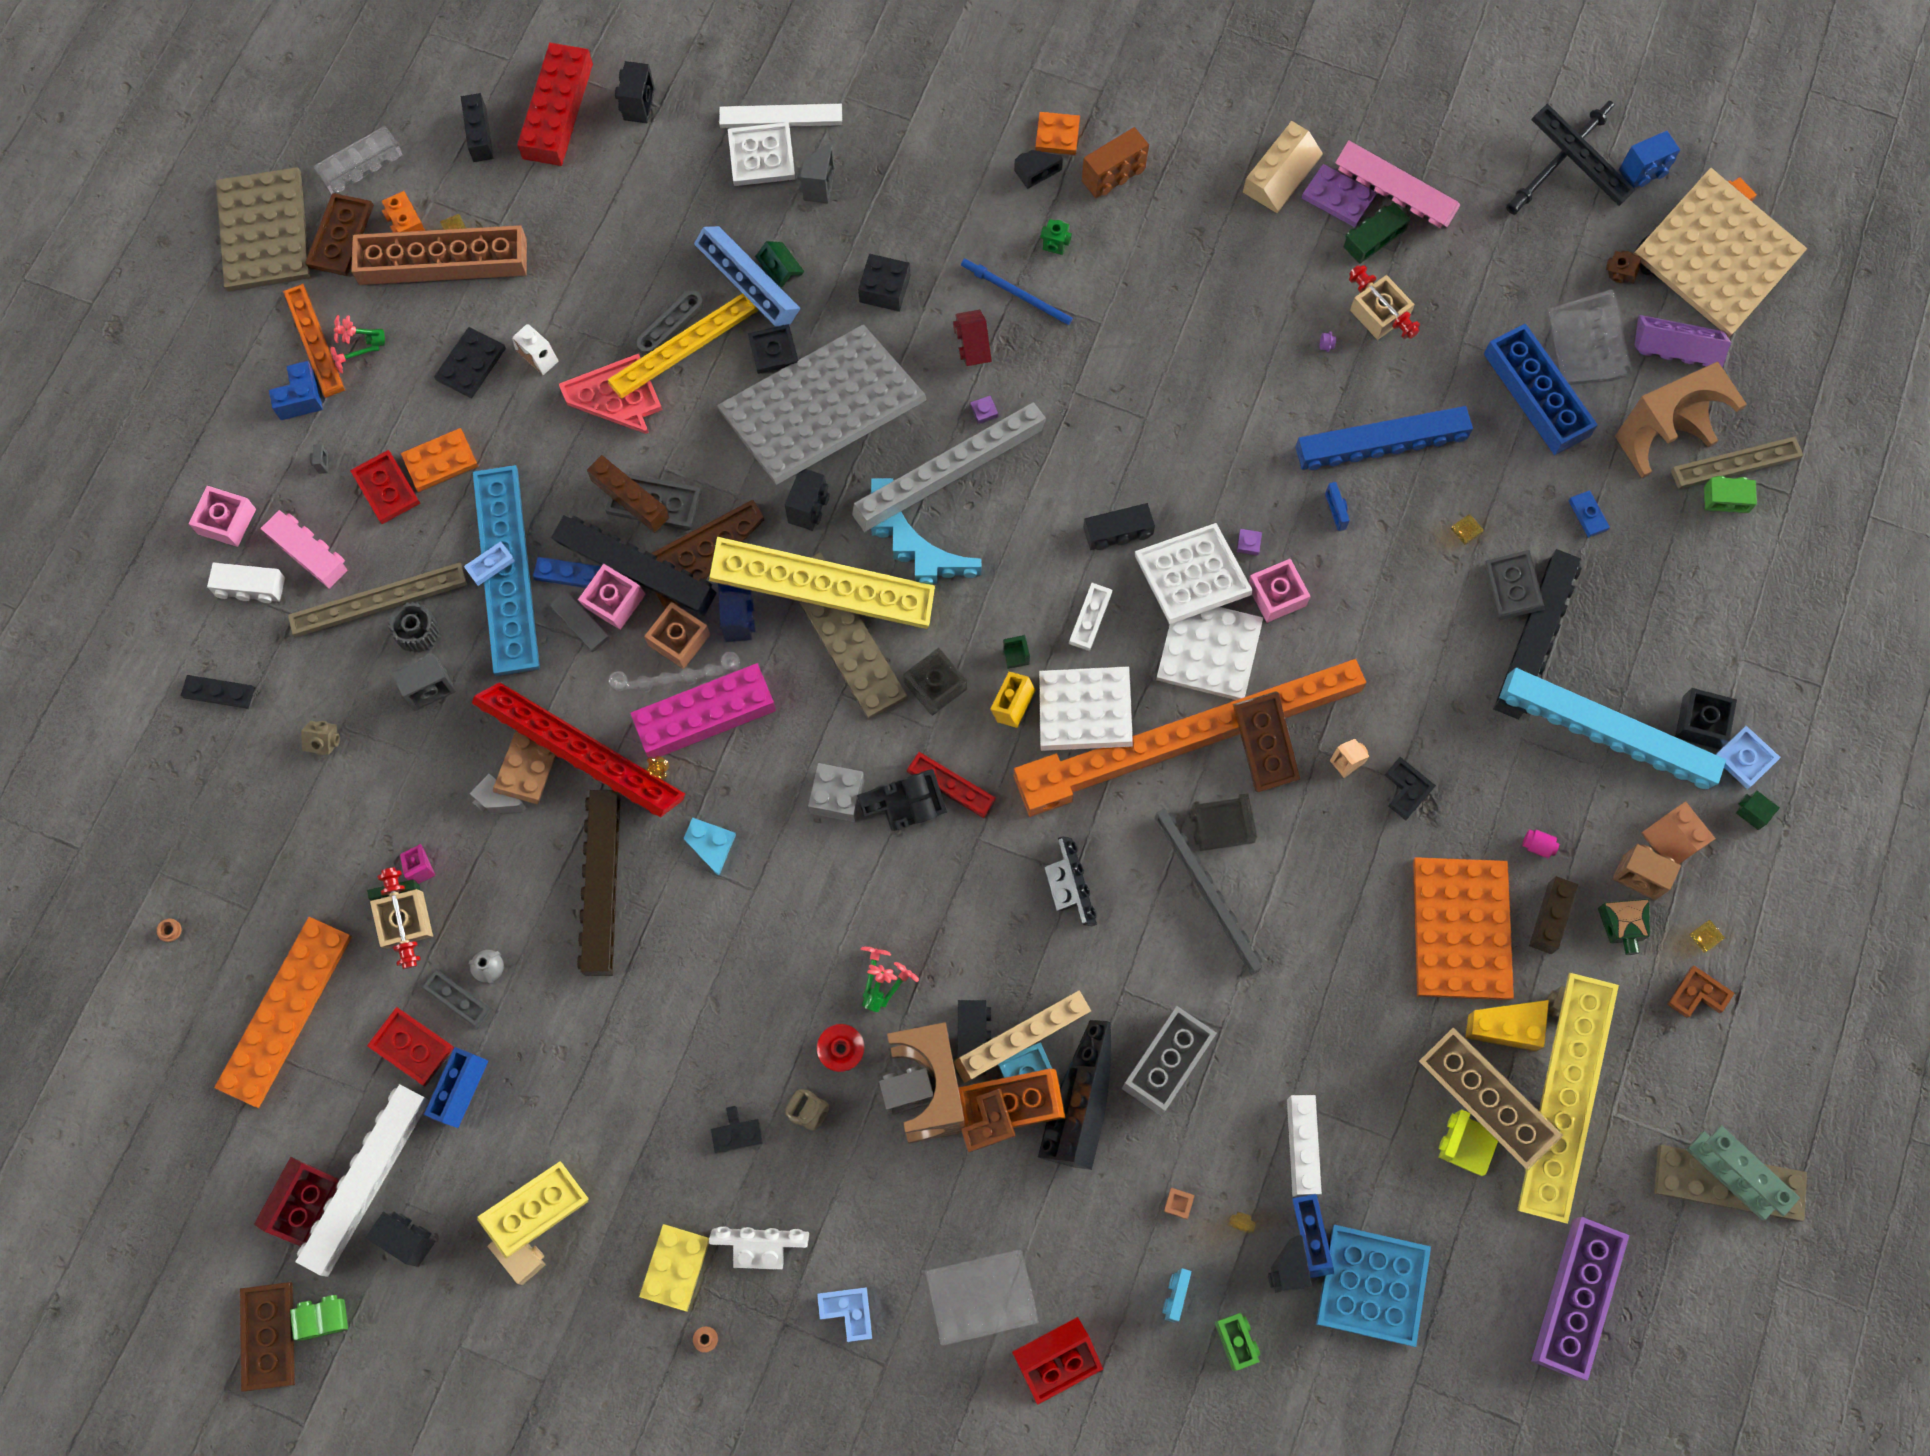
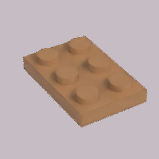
(524, 770)

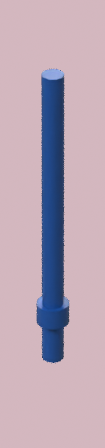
(981, 272)

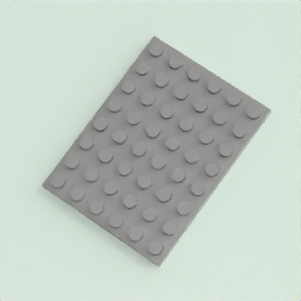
(821, 403)

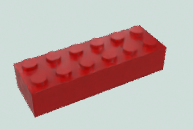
(555, 104)

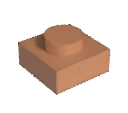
(1179, 1203)

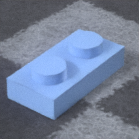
(489, 563)

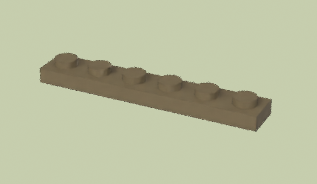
(1737, 462)

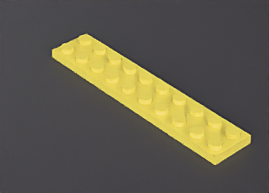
(821, 583)
(1570, 1094)

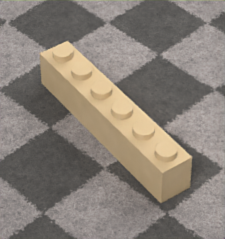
(1021, 1036)

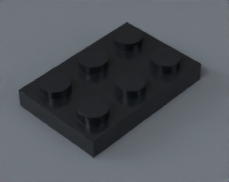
(470, 362)

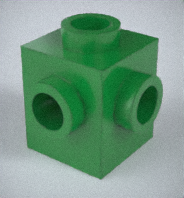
(1055, 236)

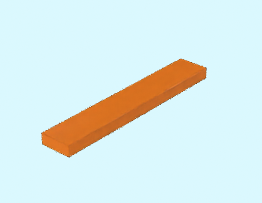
(314, 340)

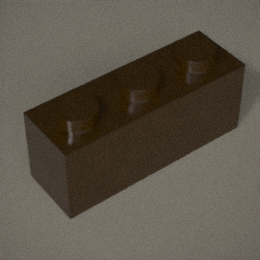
(1553, 915)

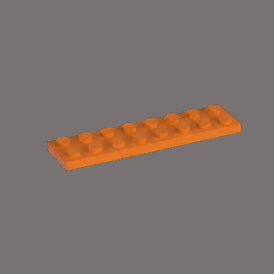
(283, 1012)

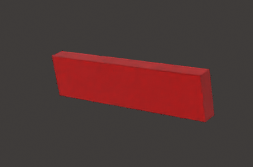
(954, 785)

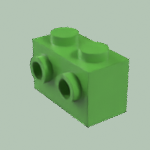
(1730, 494)
(1237, 1342)

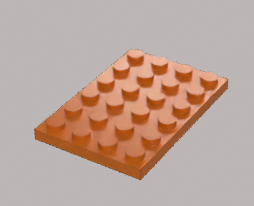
(1462, 928)

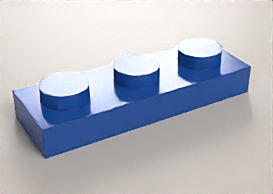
(564, 572)

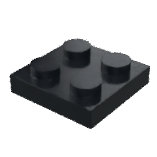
(773, 348)

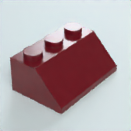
(296, 1202)

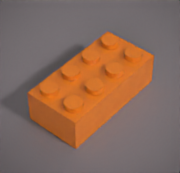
(1028, 1098)

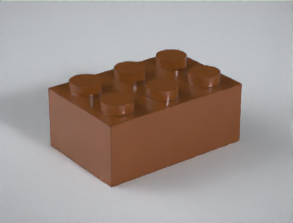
(1115, 162)

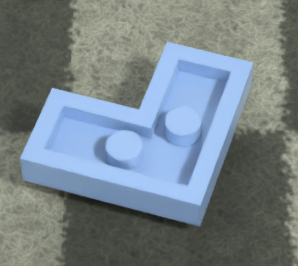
(853, 1306)

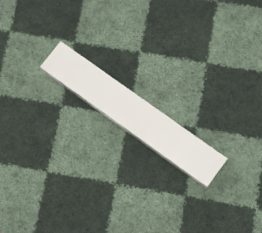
(794, 114)

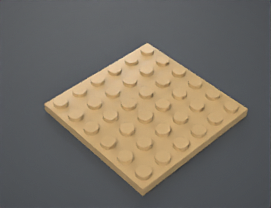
(1720, 252)

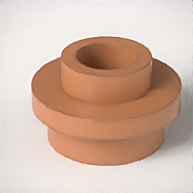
(164, 926)
(712, 1342)

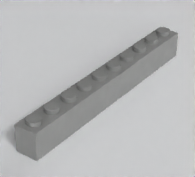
(948, 467)

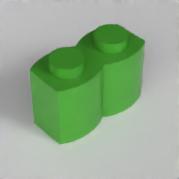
(318, 1319)

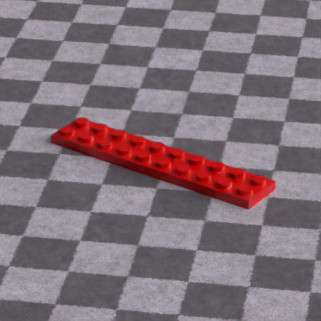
(579, 749)

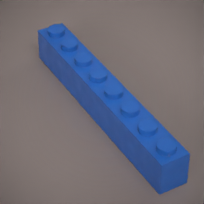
(1384, 438)

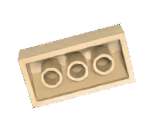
(1283, 167)

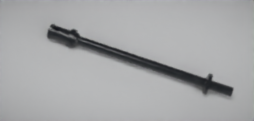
(1524, 195)

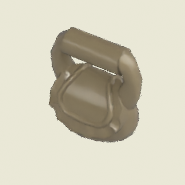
(812, 1113)

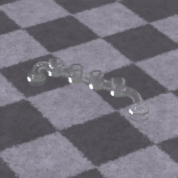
(729, 661)

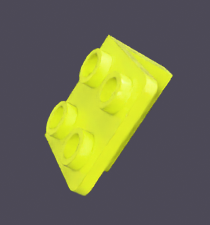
(1467, 1144)

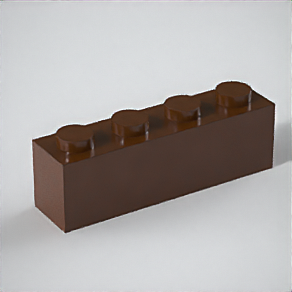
(628, 493)

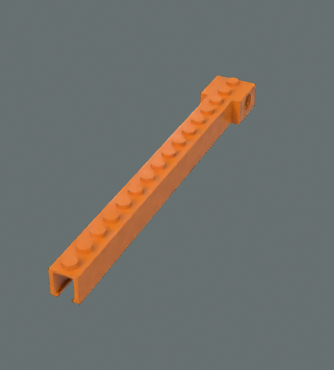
(1051, 782)

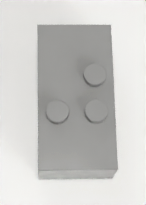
(1169, 1061)

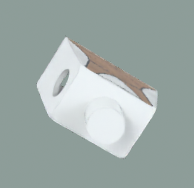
(530, 345)

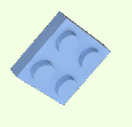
(1747, 757)

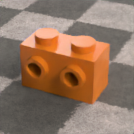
(401, 213)

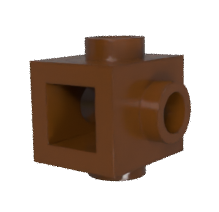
(1623, 267)

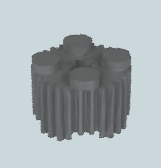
(414, 628)

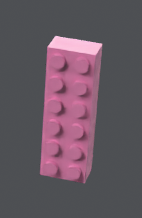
(1397, 183)

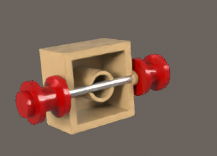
(1382, 305)
(400, 918)

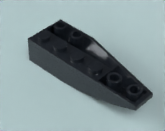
(1084, 1100)

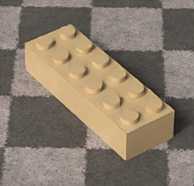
(1491, 1098)

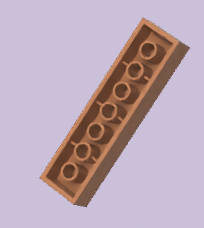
(439, 255)

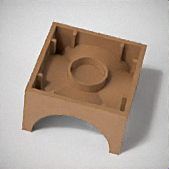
(1677, 407)
(932, 1050)

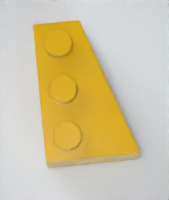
(1510, 1025)

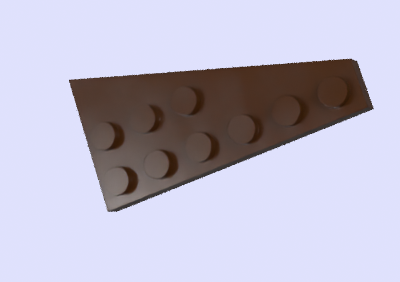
(696, 549)

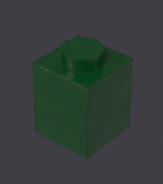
(1756, 809)

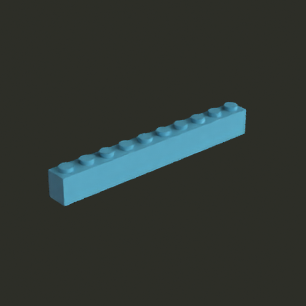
(1612, 729)

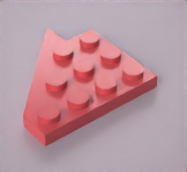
(595, 396)

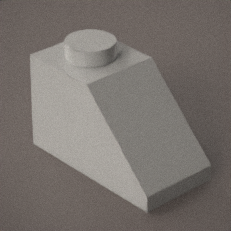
(492, 801)

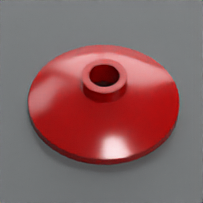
(832, 1038)

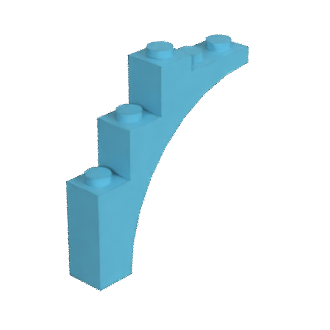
(909, 545)

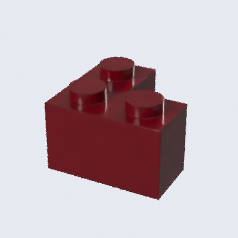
(973, 332)

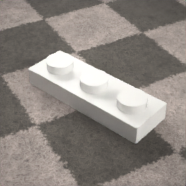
(1090, 617)

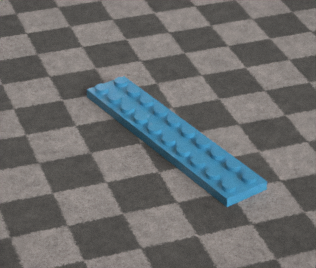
(508, 591)

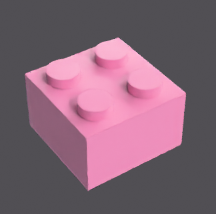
(222, 516)
(1278, 590)
(612, 596)

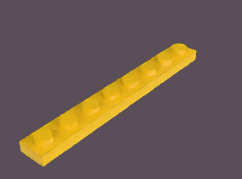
(682, 345)

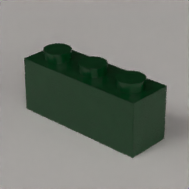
(1376, 232)

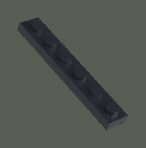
(1583, 154)

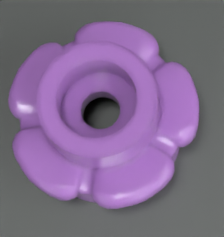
(1327, 341)

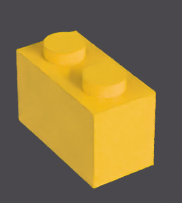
(1012, 699)

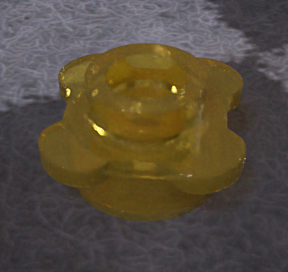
(657, 767)

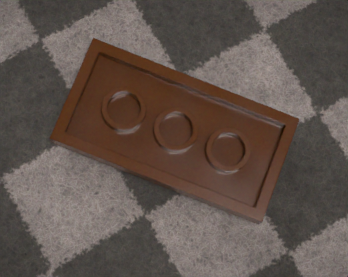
(334, 238)
(1266, 741)
(266, 1337)

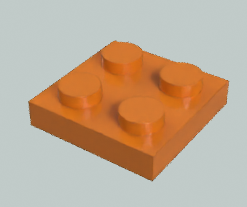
(1057, 133)

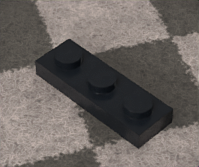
(217, 691)

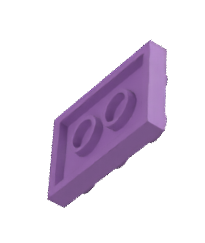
(1339, 195)

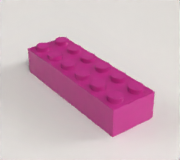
(703, 711)

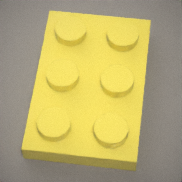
(674, 1267)

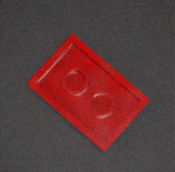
(385, 487)
(410, 1046)

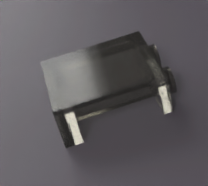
(1223, 823)

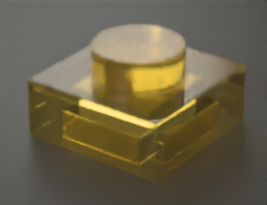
(453, 222)
(1467, 529)
(1707, 936)
(1242, 1222)

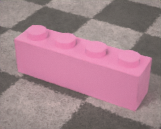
(304, 549)

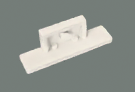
(758, 1247)

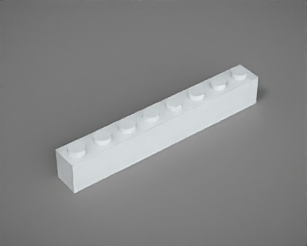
(362, 1181)

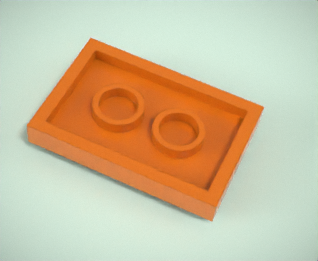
(439, 460)

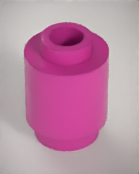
(1540, 843)

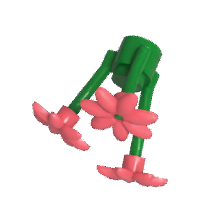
(374, 337)
(873, 996)

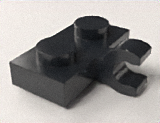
(736, 1134)

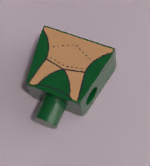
(1626, 923)

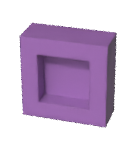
(984, 409)
(1249, 542)

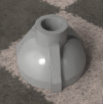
(491, 970)

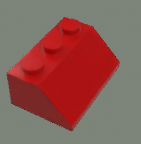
(1057, 1360)

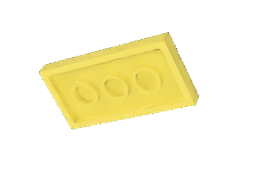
(532, 1209)

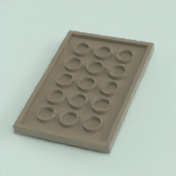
(262, 229)

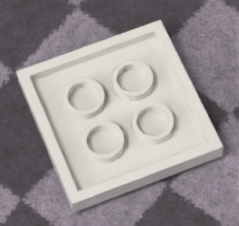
(761, 154)

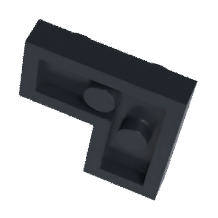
(1414, 788)

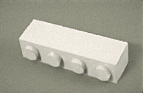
(1304, 1145)

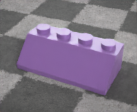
(1681, 341)

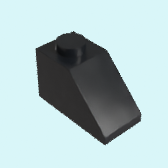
(1036, 166)

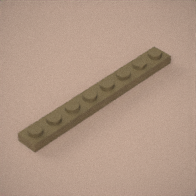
(377, 599)

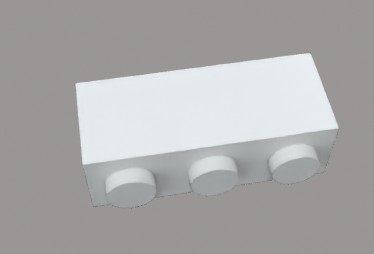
(246, 582)

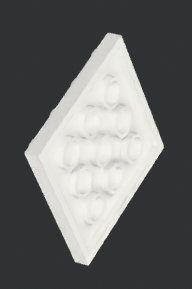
(1193, 573)
(1211, 652)
(1085, 708)

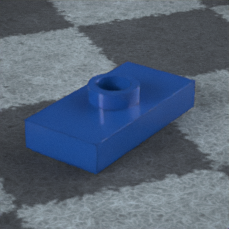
(1337, 506)
(1589, 514)

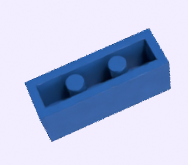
(456, 1087)
(1314, 1235)

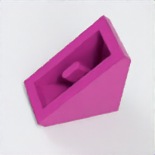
(416, 864)

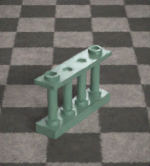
(1742, 1173)

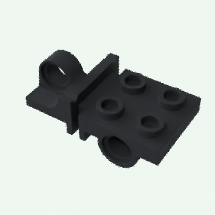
(908, 801)

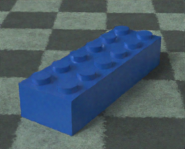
(1540, 389)

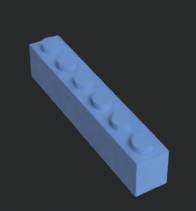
(747, 276)

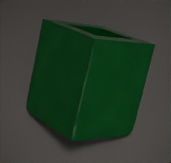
(1016, 651)

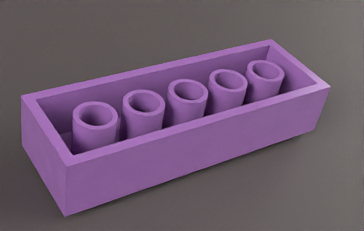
(1580, 1298)

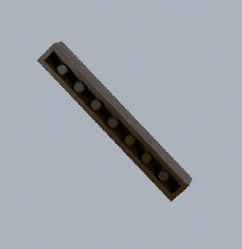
(600, 883)

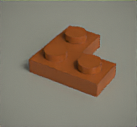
(1699, 987)
(995, 1124)

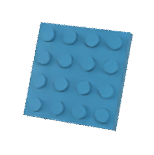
(1374, 1286)

